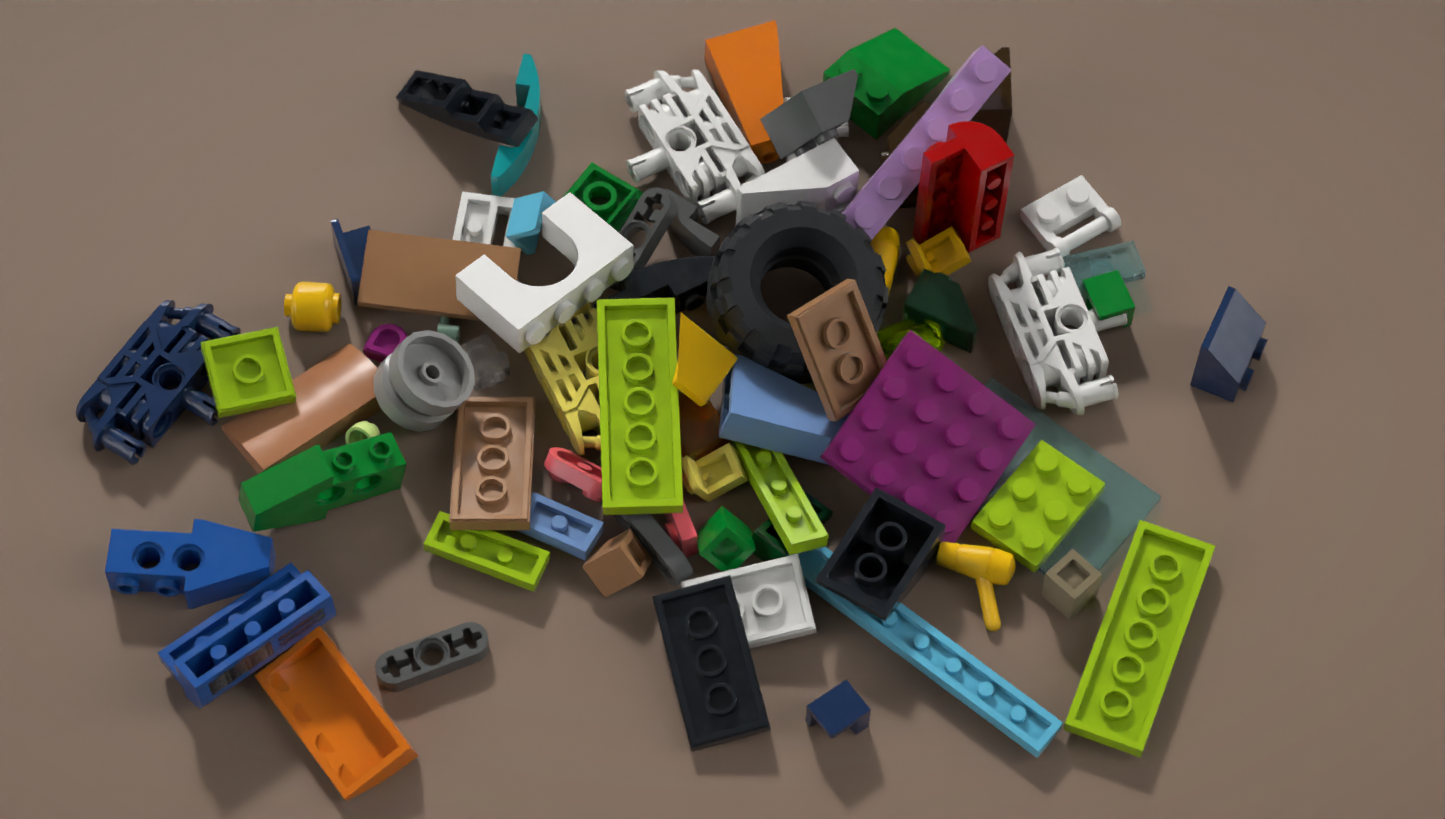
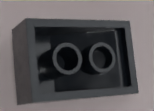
(882, 554)

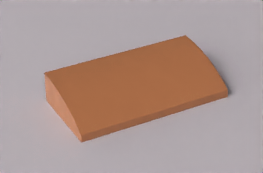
(327, 404)

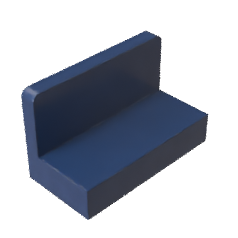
(351, 252)

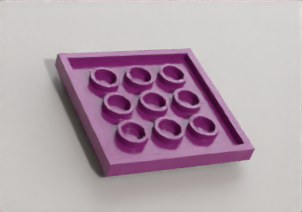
(928, 436)

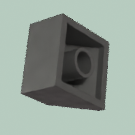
(811, 115)

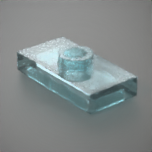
(1107, 259)

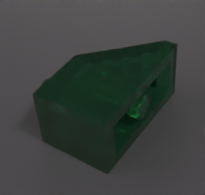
(943, 302)

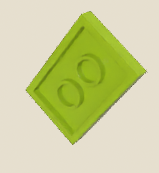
(1038, 506)

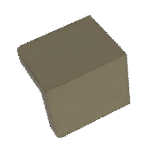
(1071, 584)

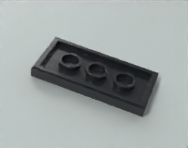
(711, 663)

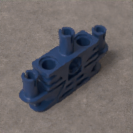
(137, 378)

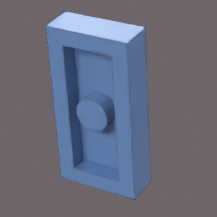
(563, 527)

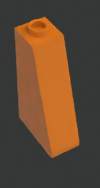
(748, 81)

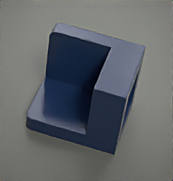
(839, 710)

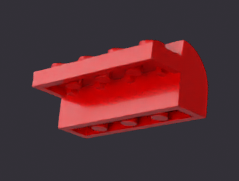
(964, 185)

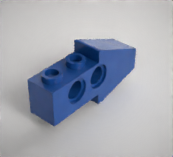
(227, 557)

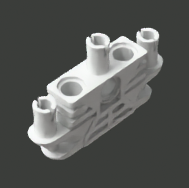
(702, 127)
(1060, 354)

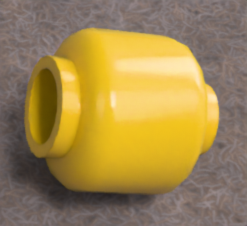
(313, 306)

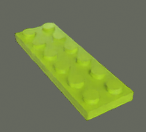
(639, 407)
(1139, 638)

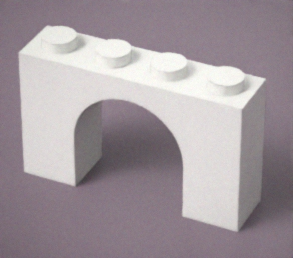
(526, 312)

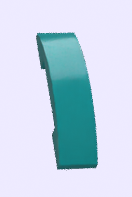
(512, 161)

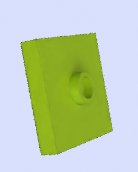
(248, 372)

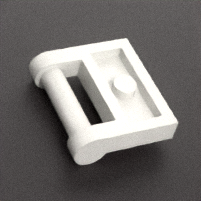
(1066, 208)
(479, 216)

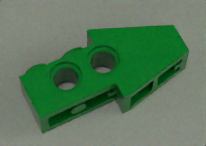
(321, 480)

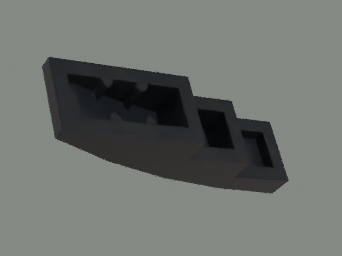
(466, 109)

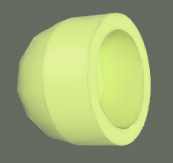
(360, 431)

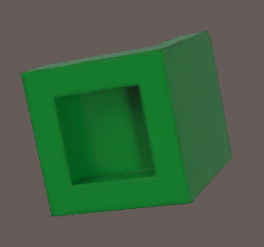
(1108, 296)
(725, 540)

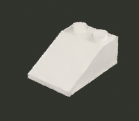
(818, 176)

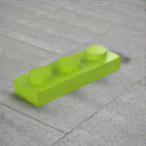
(488, 553)

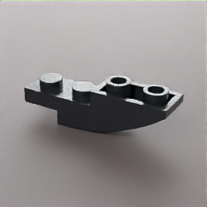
(677, 278)

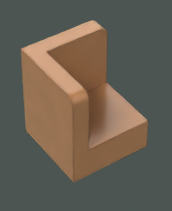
(617, 563)

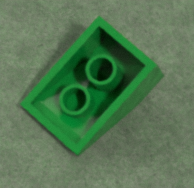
(890, 80)

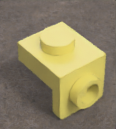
(713, 473)

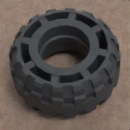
(781, 238)

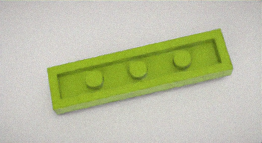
(782, 498)

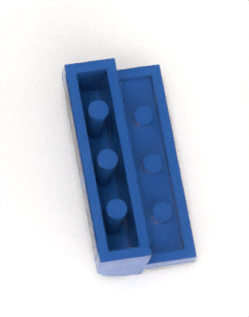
(247, 634)

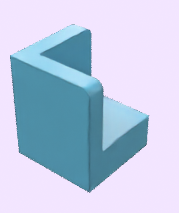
(526, 220)

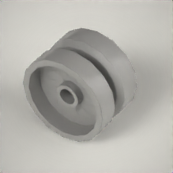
(424, 380)

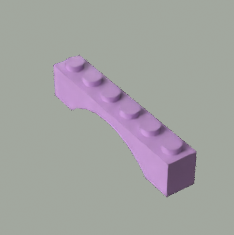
(902, 169)

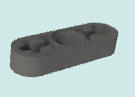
(635, 223)
(659, 545)
(463, 658)

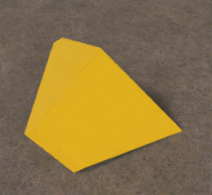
(700, 362)

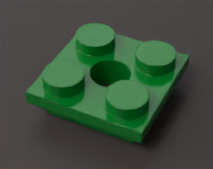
(599, 182)

